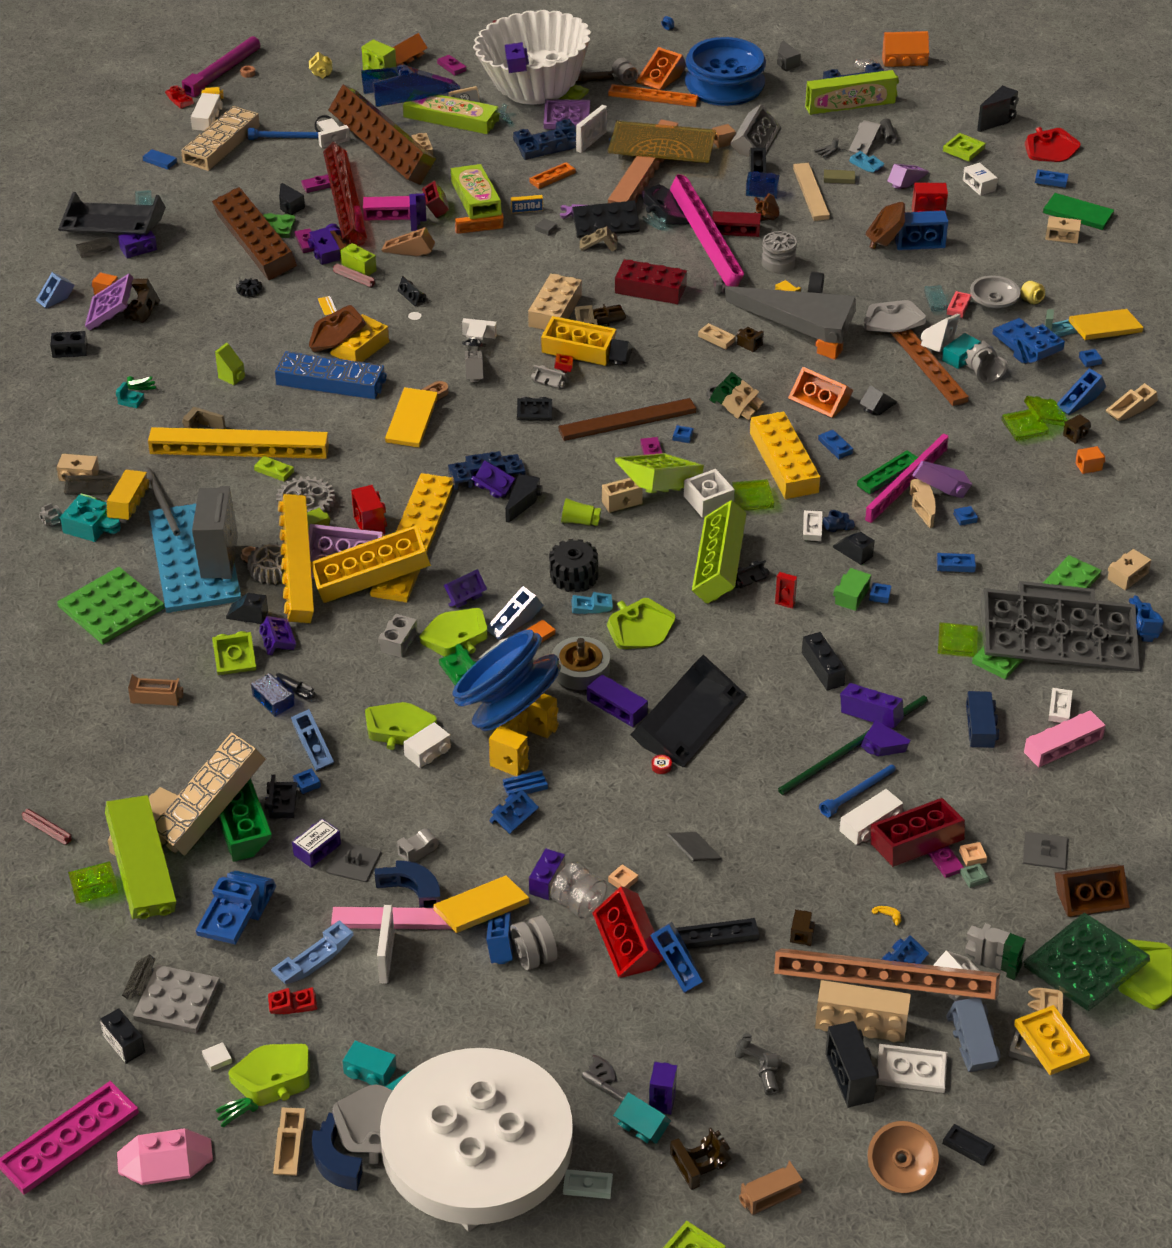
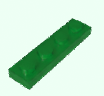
(886, 472)

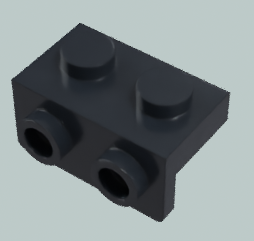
(281, 798)

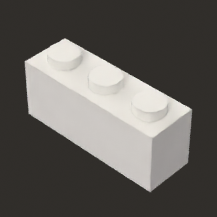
(206, 111)
(857, 823)

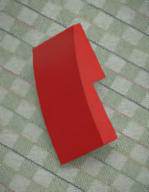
(179, 97)
(287, 1002)

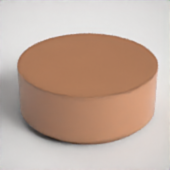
(247, 71)

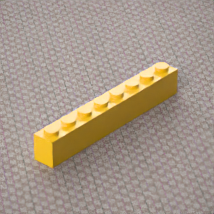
(296, 559)

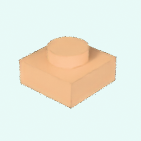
(973, 854)
(623, 877)

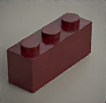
(737, 223)

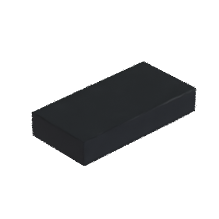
(968, 1144)

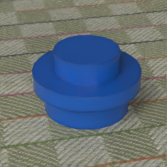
(667, 23)

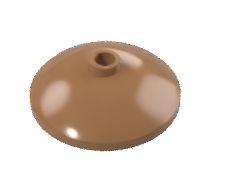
(920, 1155)

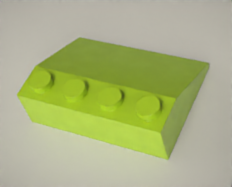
(659, 471)

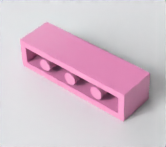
(1064, 738)

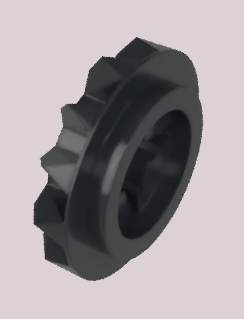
(254, 289)

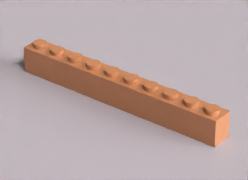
(637, 176)
(887, 973)

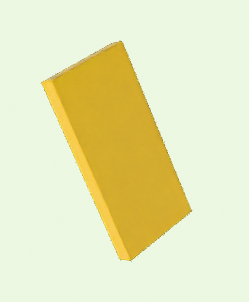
(1105, 324)
(411, 417)
(481, 904)

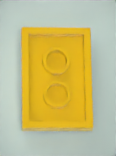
(1051, 1040)

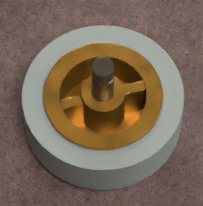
(581, 661)

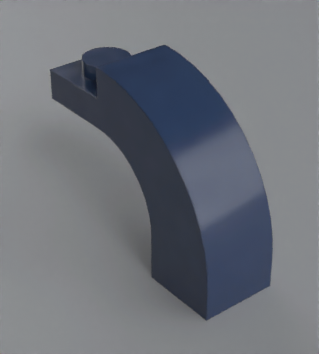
(413, 877)
(335, 1167)

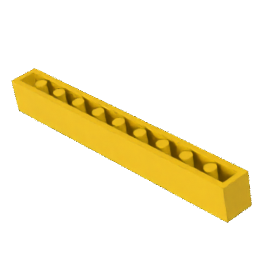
(238, 443)

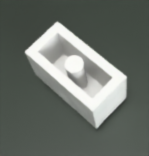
(980, 179)
(427, 745)

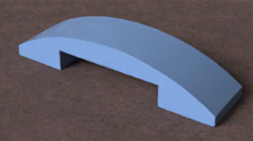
(314, 957)

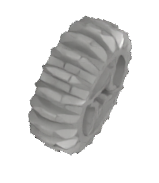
(265, 564)

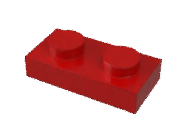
(563, 363)
(786, 590)

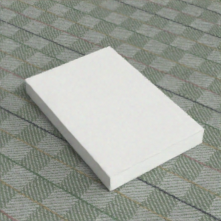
(591, 128)
(385, 944)
(912, 1068)

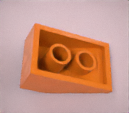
(662, 69)

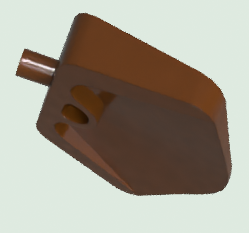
(886, 224)
(336, 328)

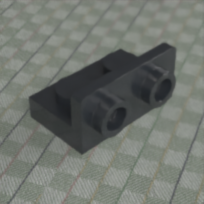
(534, 408)

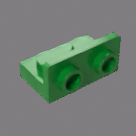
(456, 664)

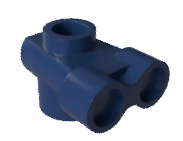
(838, 520)

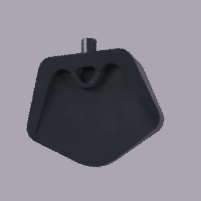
(664, 205)

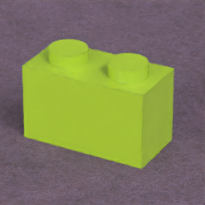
(358, 259)

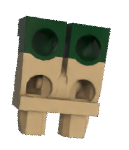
(737, 396)

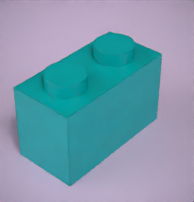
(956, 351)
(369, 1064)
(642, 1118)

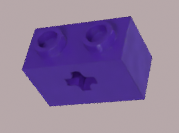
(516, 57)
(135, 245)
(324, 246)
(663, 1087)

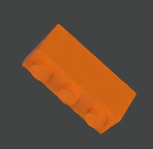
(409, 49)
(905, 49)
(820, 393)

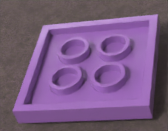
(559, 110)
(109, 302)

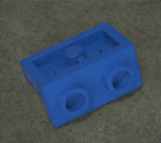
(514, 812)
(907, 951)

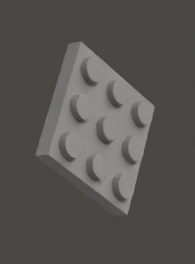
(176, 999)

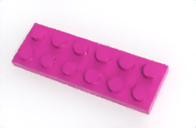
(67, 1137)

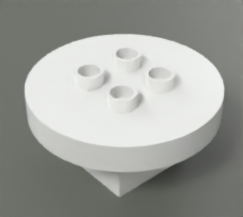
(476, 1136)

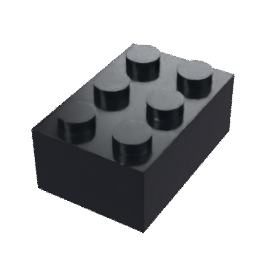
(851, 1064)

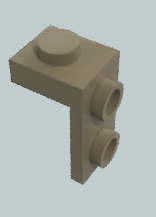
(602, 234)
(199, 416)

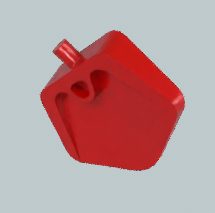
(1051, 145)

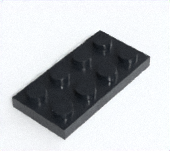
(618, 216)

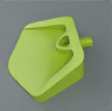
(640, 624)
(455, 627)
(396, 722)
(1153, 982)
(272, 1072)

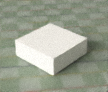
(217, 1056)

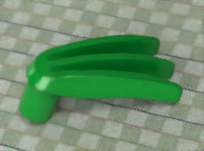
(140, 384)
(235, 1109)

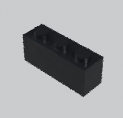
(823, 661)

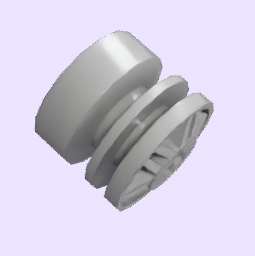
(779, 252)

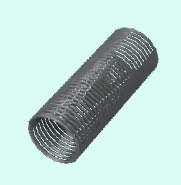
(888, 131)

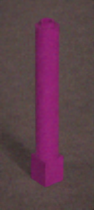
(197, 82)

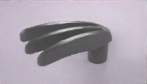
(829, 149)
(719, 287)

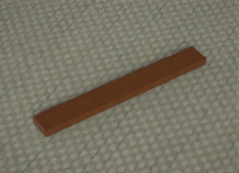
(627, 419)

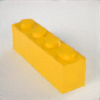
(127, 494)

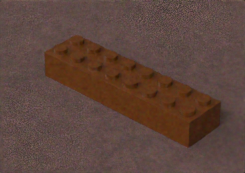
(254, 233)

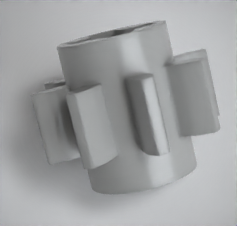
(50, 514)

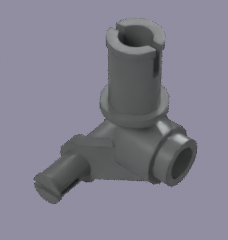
(768, 1061)

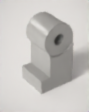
(417, 846)

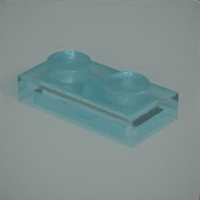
(143, 197)
(935, 298)

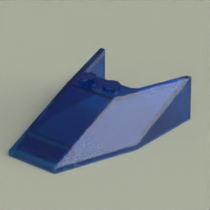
(404, 84)

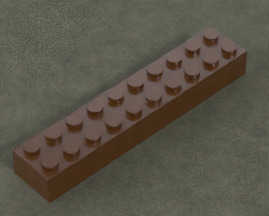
(382, 134)

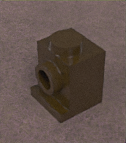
(750, 338)
(1076, 428)
(802, 928)

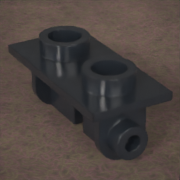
(410, 292)
(754, 570)

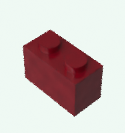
(435, 199)

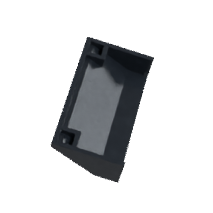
(111, 217)
(689, 712)

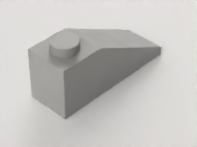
(474, 365)

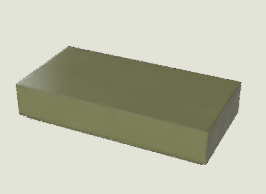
(839, 176)

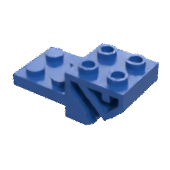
(1028, 342)
(234, 903)

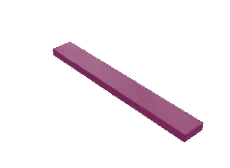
(903, 481)

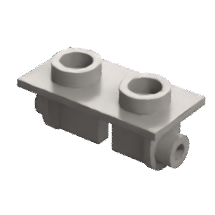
(556, 377)

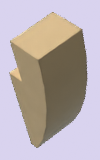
(1133, 402)
(923, 501)
(290, 1141)

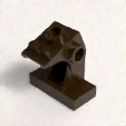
(141, 308)
(685, 1158)

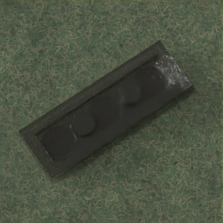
(90, 485)

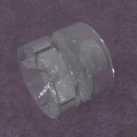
(578, 889)

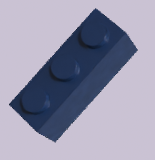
(981, 719)

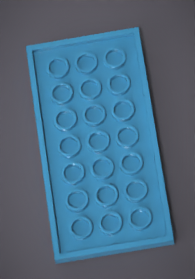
(179, 565)

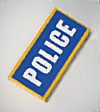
(526, 204)

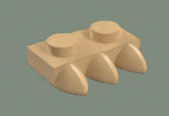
(1046, 998)

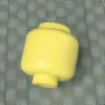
(1032, 292)

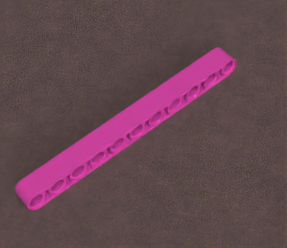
(706, 231)

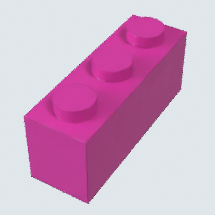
(386, 208)

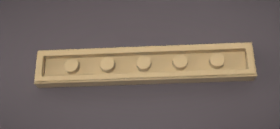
(811, 192)

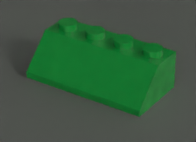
(244, 824)

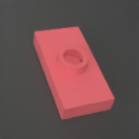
(959, 304)

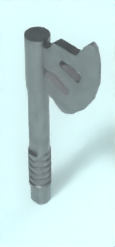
(600, 1082)

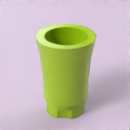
(580, 513)

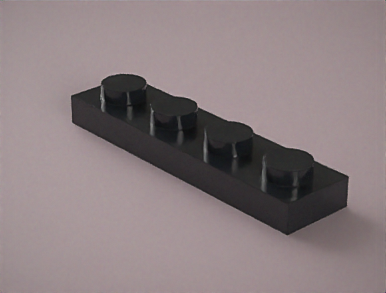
(719, 933)

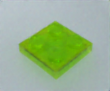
(1046, 410)
(1024, 425)
(753, 494)
(957, 639)

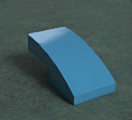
(867, 163)
(596, 604)

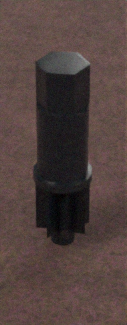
(297, 687)

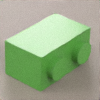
(852, 589)

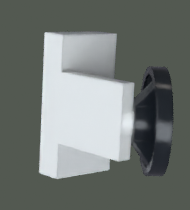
(331, 132)
(477, 330)

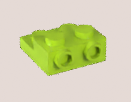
(234, 653)

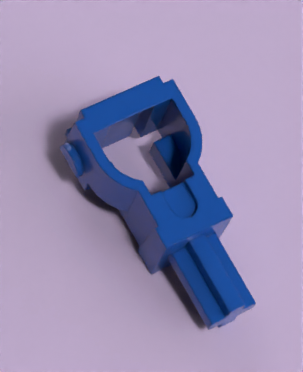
(1148, 622)

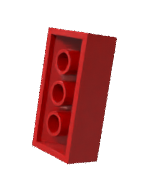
(627, 933)

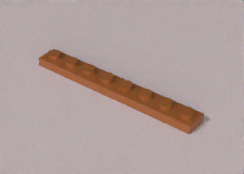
(931, 367)

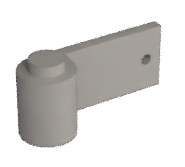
(865, 136)

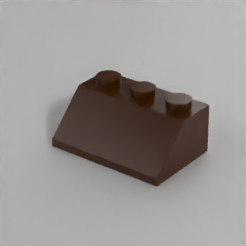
(1092, 889)

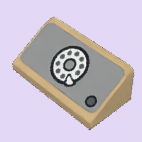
(467, 94)

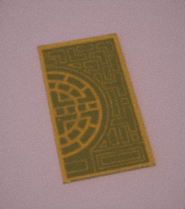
(662, 141)

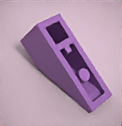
(905, 175)
(946, 479)

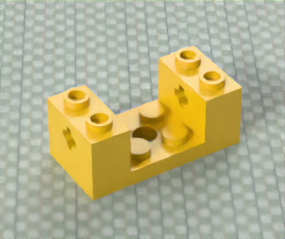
(508, 742)

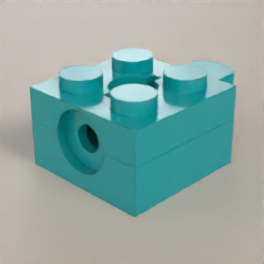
(88, 519)

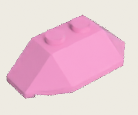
(164, 1156)

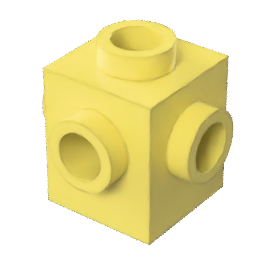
(320, 65)

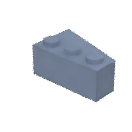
(974, 1034)

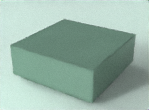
(1049, 318)
(974, 875)

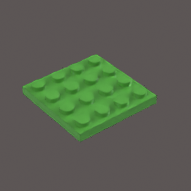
(110, 605)

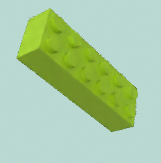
(719, 552)

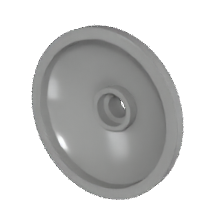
(995, 291)

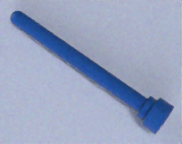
(254, 134)
(830, 807)

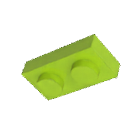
(273, 468)

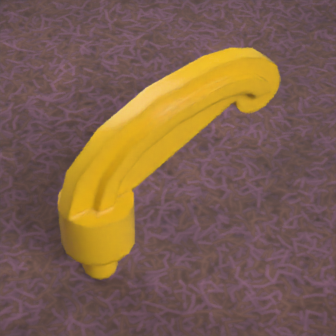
(888, 911)

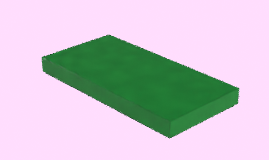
(1072, 208)

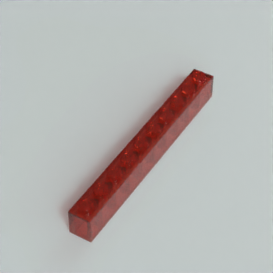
(345, 195)

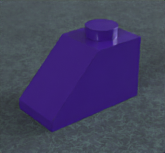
(884, 741)

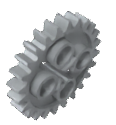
(316, 492)

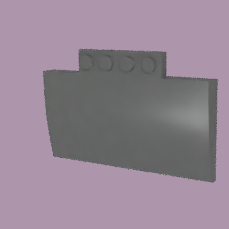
(1059, 626)

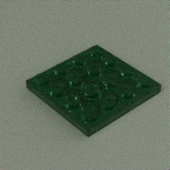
(1086, 961)

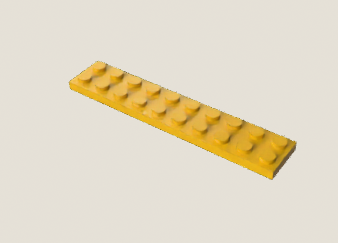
(425, 511)

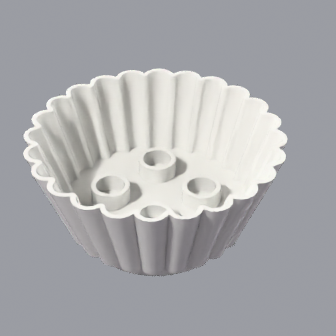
(554, 49)

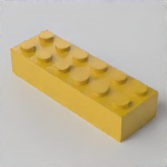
(784, 455)
(370, 564)

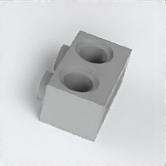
(398, 635)

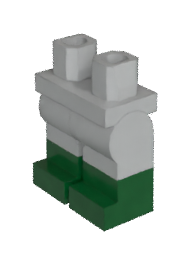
(996, 949)

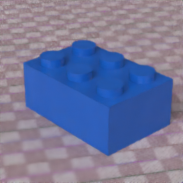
(923, 231)

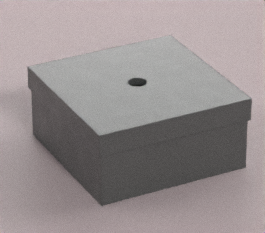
(215, 532)

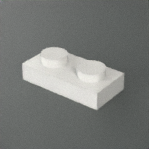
(812, 525)
(1060, 705)

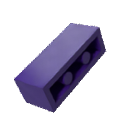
(617, 700)
(871, 705)

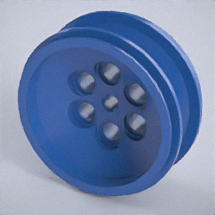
(725, 71)
(506, 680)

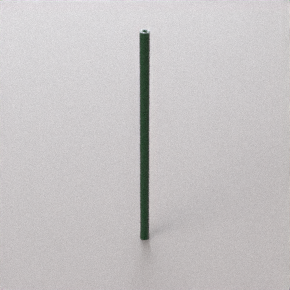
(841, 752)

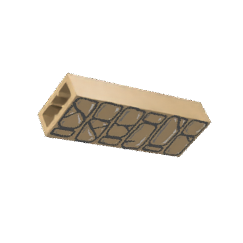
(220, 138)
(208, 794)

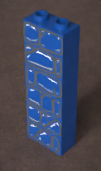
(330, 375)

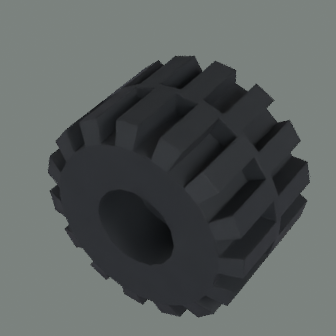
(574, 565)

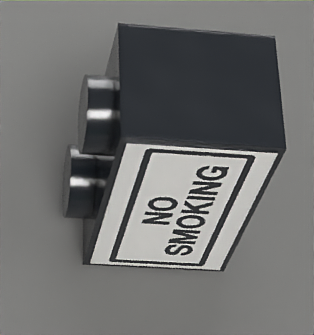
(122, 1035)

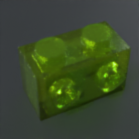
(93, 883)

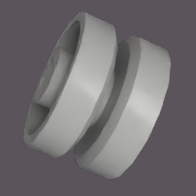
(533, 942)

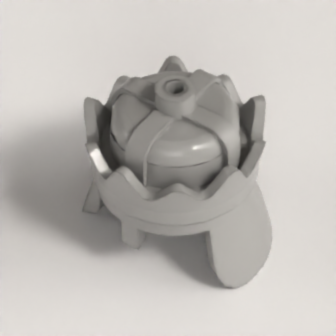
(986, 363)

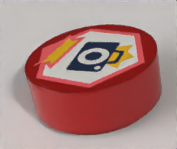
(661, 764)

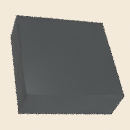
(546, 226)

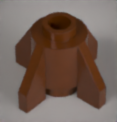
(768, 208)

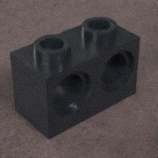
(69, 344)

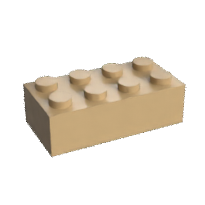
(555, 299)
(873, 1010)

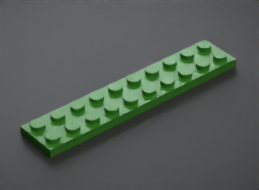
(1069, 573)

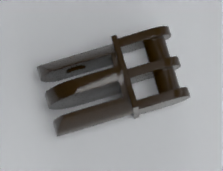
(609, 314)

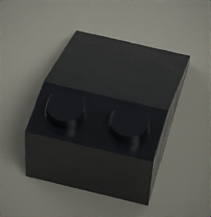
(998, 109)

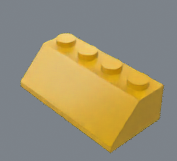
(578, 339)

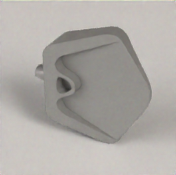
(893, 316)
(360, 1120)

